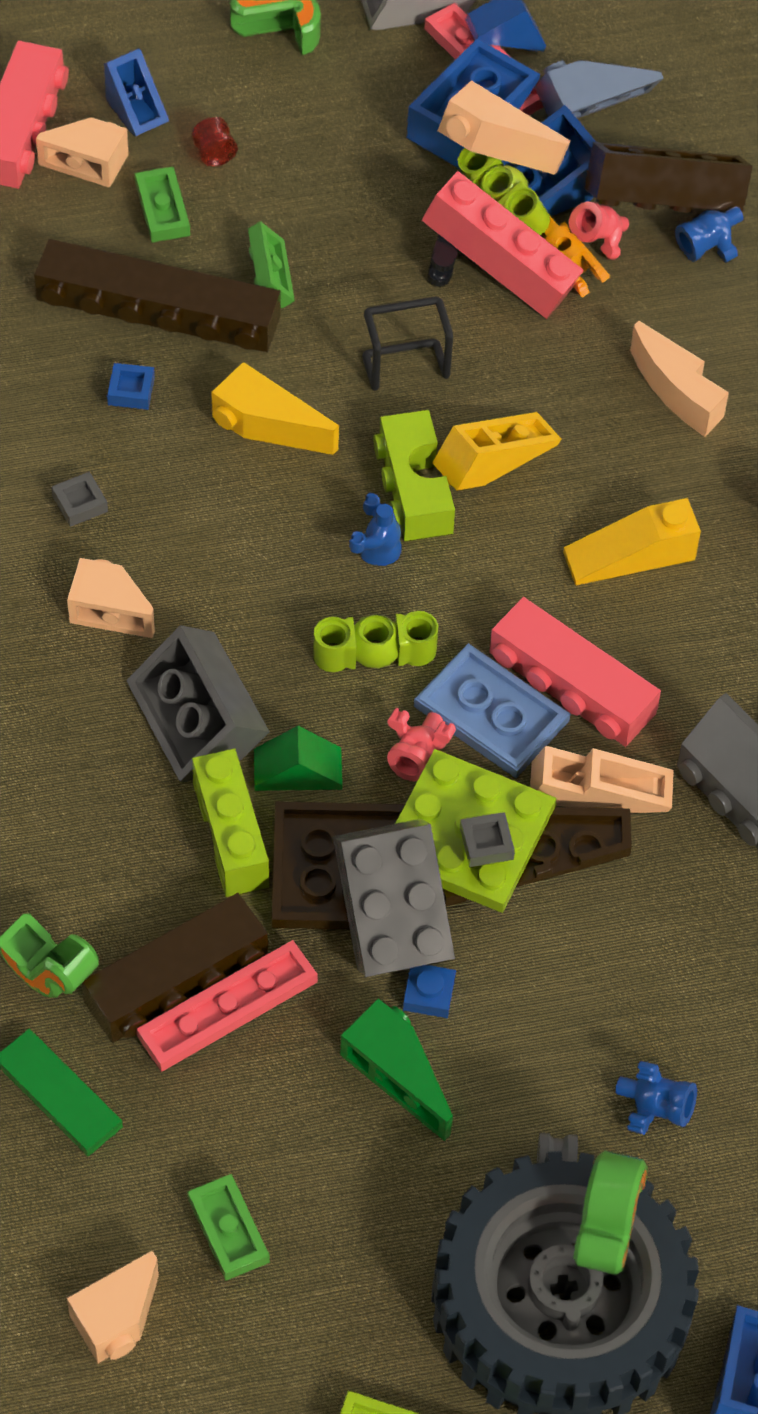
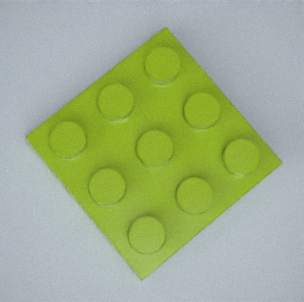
(460, 790)

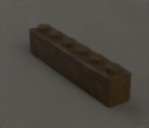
(158, 295)

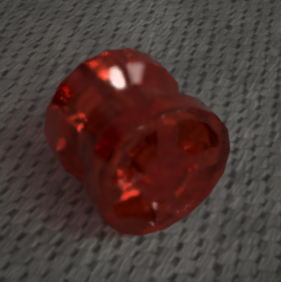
(214, 141)

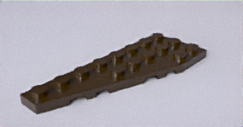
(307, 869)

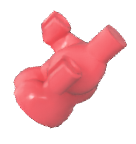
(599, 221)
(416, 743)

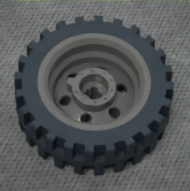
(499, 1339)

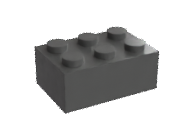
(394, 897)

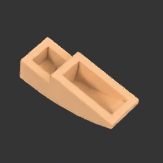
(678, 379)
(602, 781)

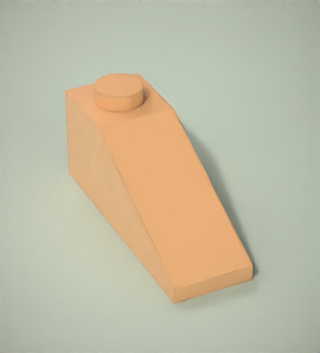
(501, 131)

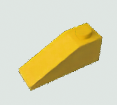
(270, 414)
(491, 448)
(640, 542)

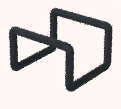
(444, 359)

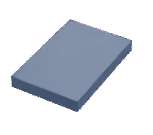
(493, 710)

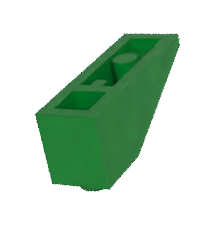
(391, 1056)

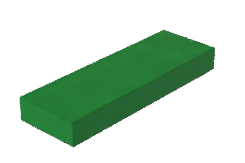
(59, 1092)

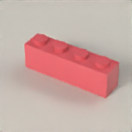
(26, 102)
(502, 244)
(574, 672)

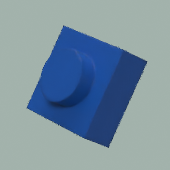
(131, 386)
(429, 990)

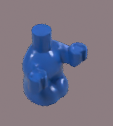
(709, 230)
(382, 538)
(657, 1098)

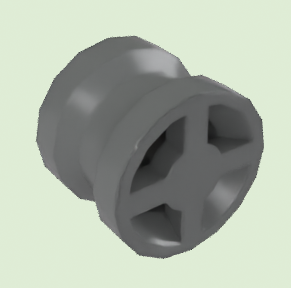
(567, 1145)

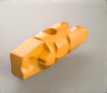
(575, 250)

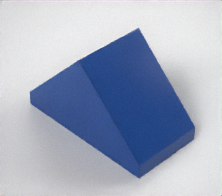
(505, 25)
(133, 93)

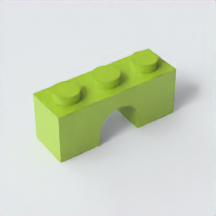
(420, 503)
(232, 822)

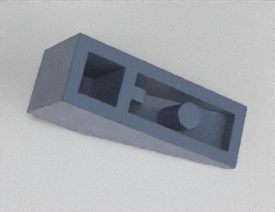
(592, 86)

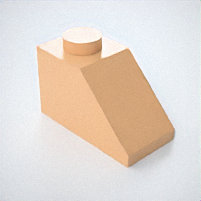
(85, 150)
(109, 599)
(115, 1308)

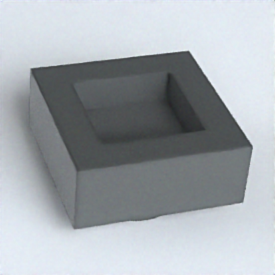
(79, 499)
(487, 839)

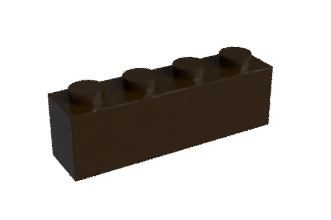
(667, 178)
(174, 967)

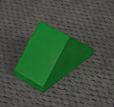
(297, 763)

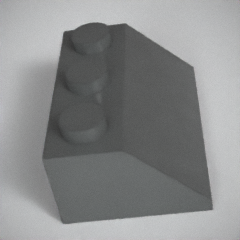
(195, 700)
(723, 764)

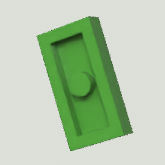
(162, 204)
(270, 261)
(228, 1227)

